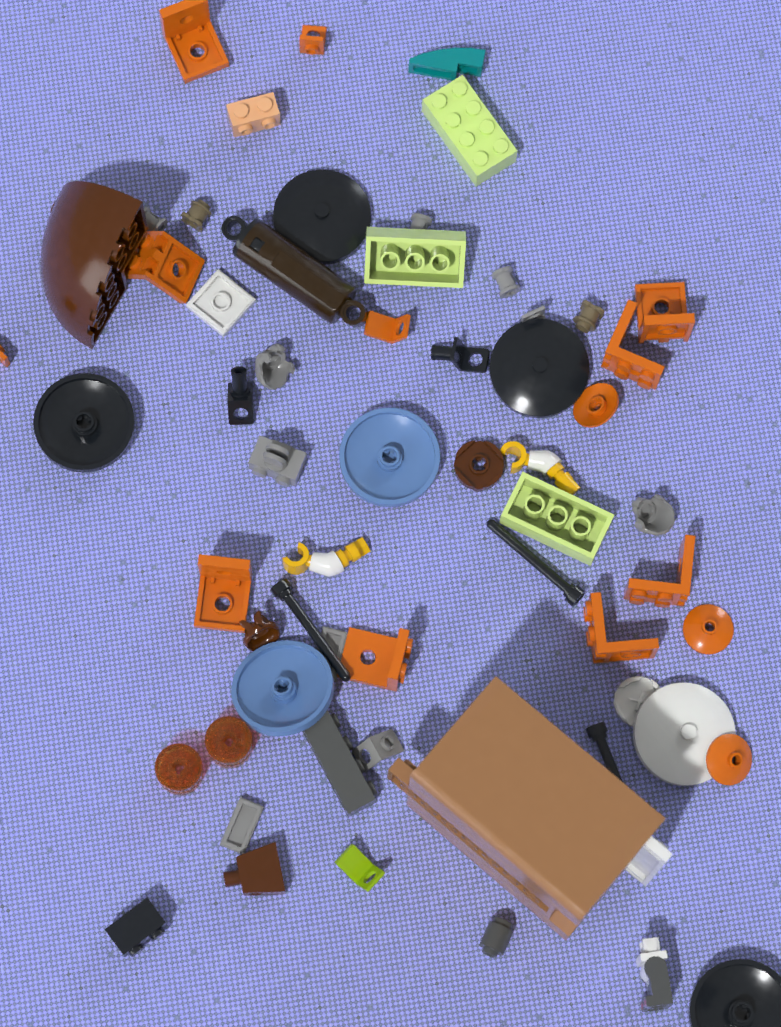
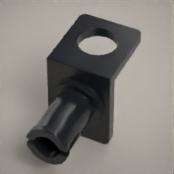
(460, 356)
(240, 396)

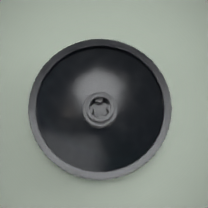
(323, 214)
(539, 368)
(84, 422)
(737, 996)

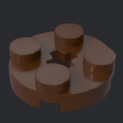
(478, 451)

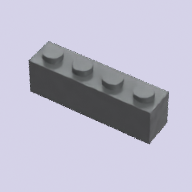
(339, 765)

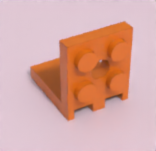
(188, 27)
(155, 263)
(670, 325)
(625, 363)
(223, 579)
(664, 593)
(612, 651)
(390, 652)

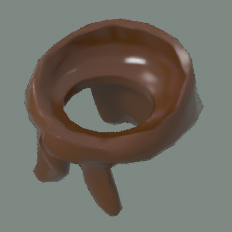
(259, 632)

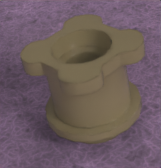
(196, 214)
(588, 317)

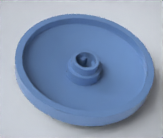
(389, 457)
(282, 688)

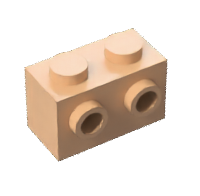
(253, 114)

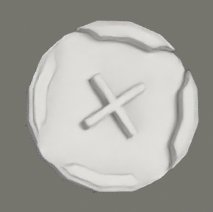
(631, 696)

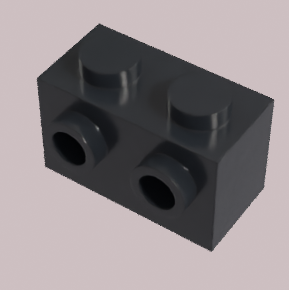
(136, 928)

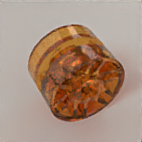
(217, 735)
(169, 761)

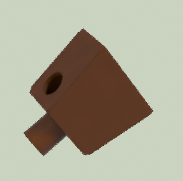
(258, 872)

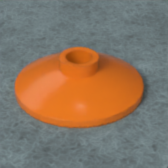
(596, 405)
(708, 641)
(720, 759)

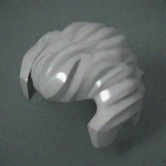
(272, 367)
(653, 515)

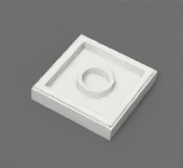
(220, 303)

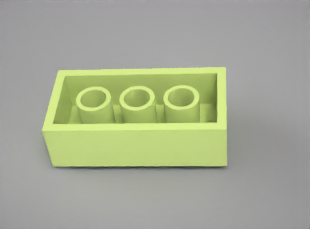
(469, 130)
(415, 257)
(556, 518)

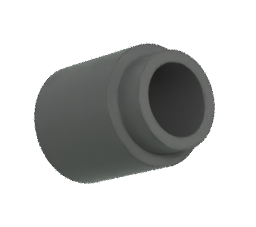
(496, 937)

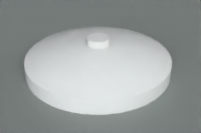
(676, 731)

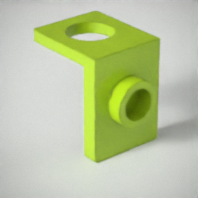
(359, 868)

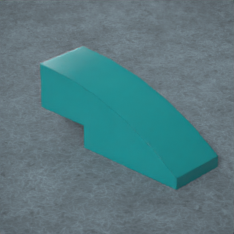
(448, 62)

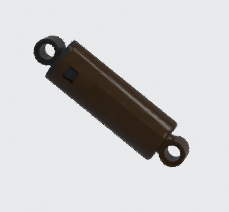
(294, 271)

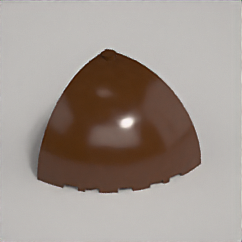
(85, 255)

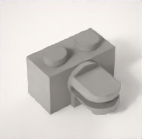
(277, 461)

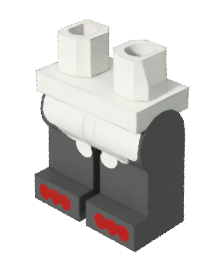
(654, 975)

